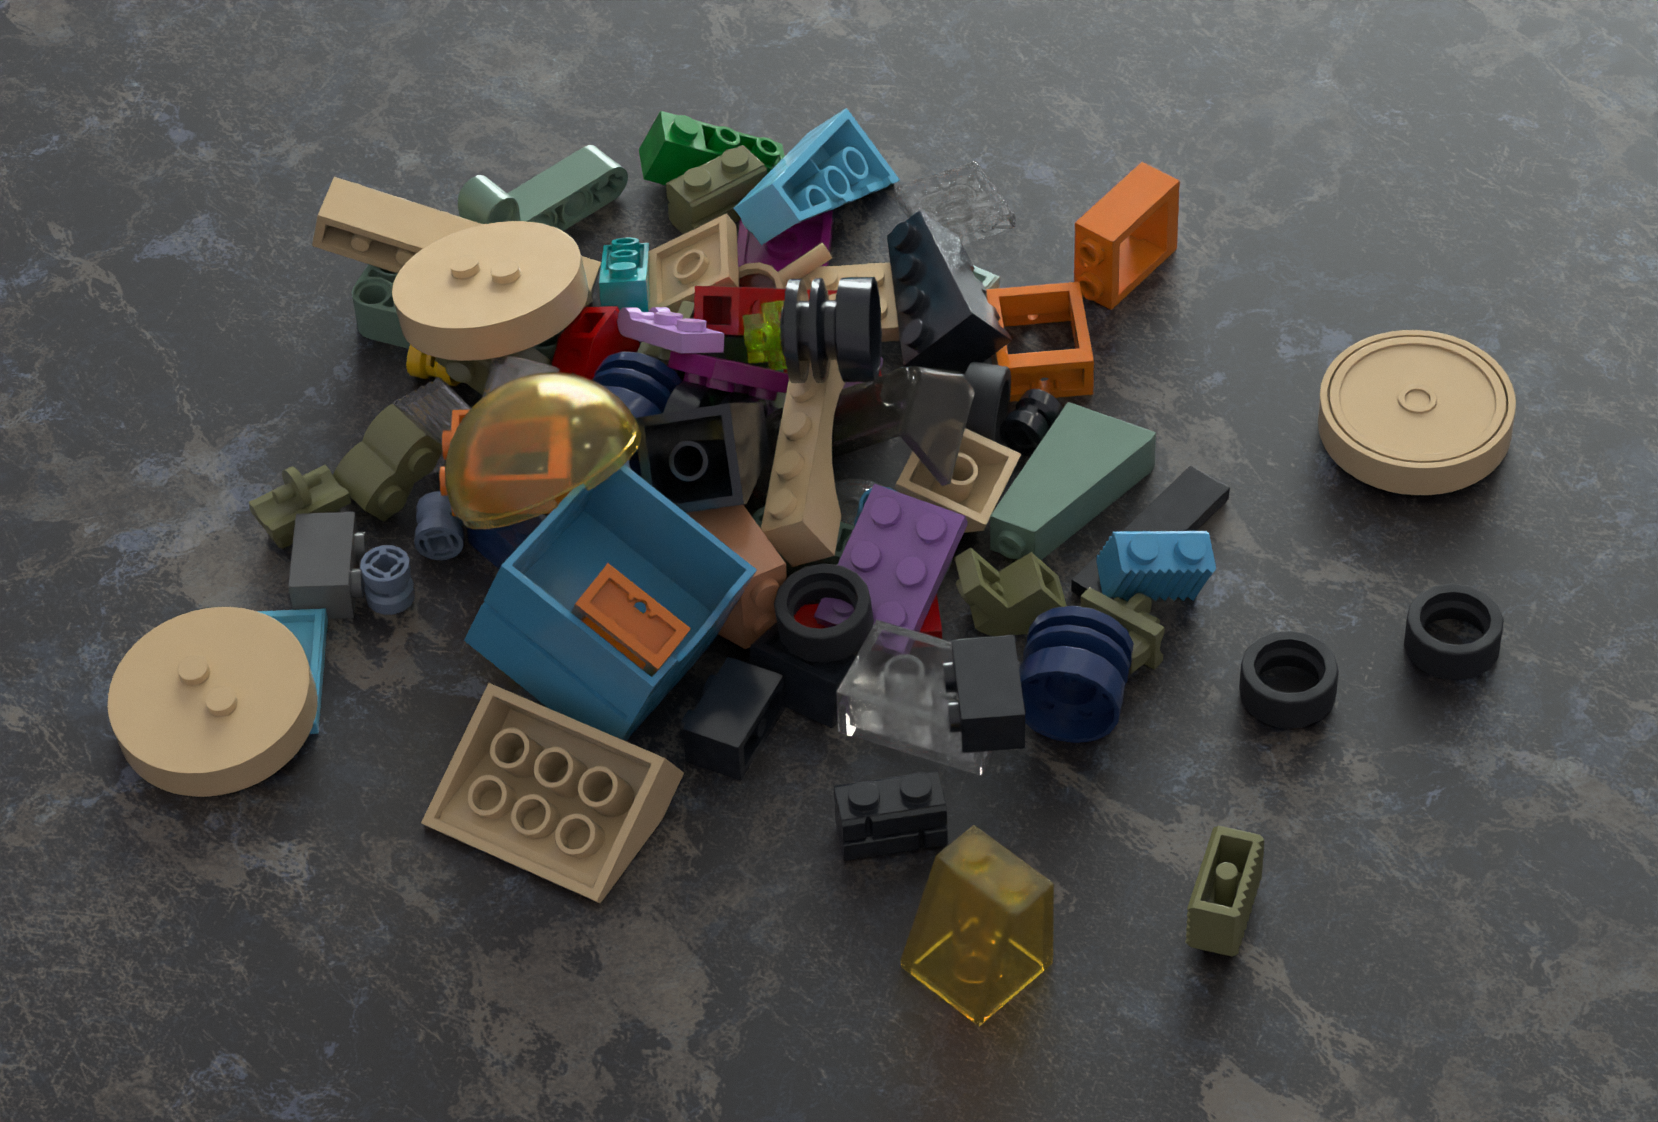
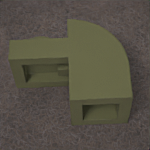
(1010, 598)

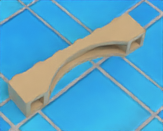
(802, 499)

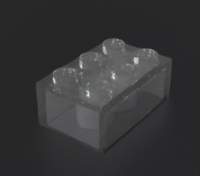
(900, 700)

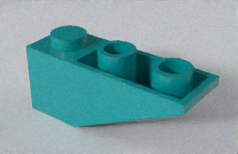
(625, 274)

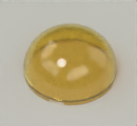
(534, 445)

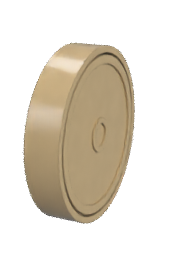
(490, 290)
(1416, 412)
(212, 701)

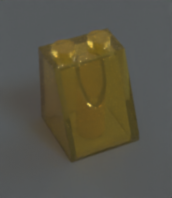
(981, 926)

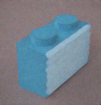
(1156, 564)

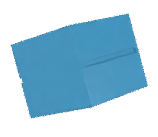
(557, 657)

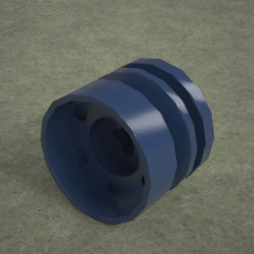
(640, 383)
(1075, 673)

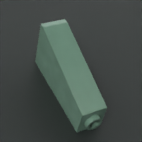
(1069, 480)

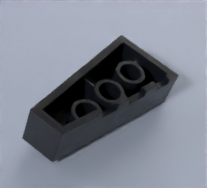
(939, 299)

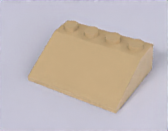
(551, 794)

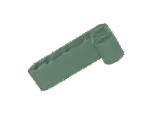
(553, 197)

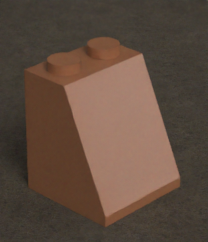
(755, 608)

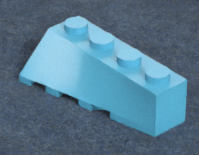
(819, 174)

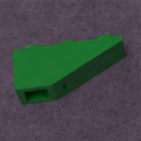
(683, 143)

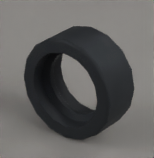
(990, 399)
(817, 583)
(1293, 650)
(1452, 660)

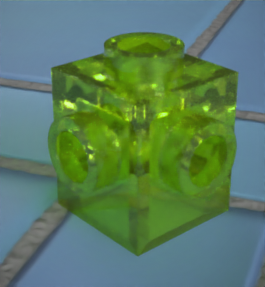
(763, 336)

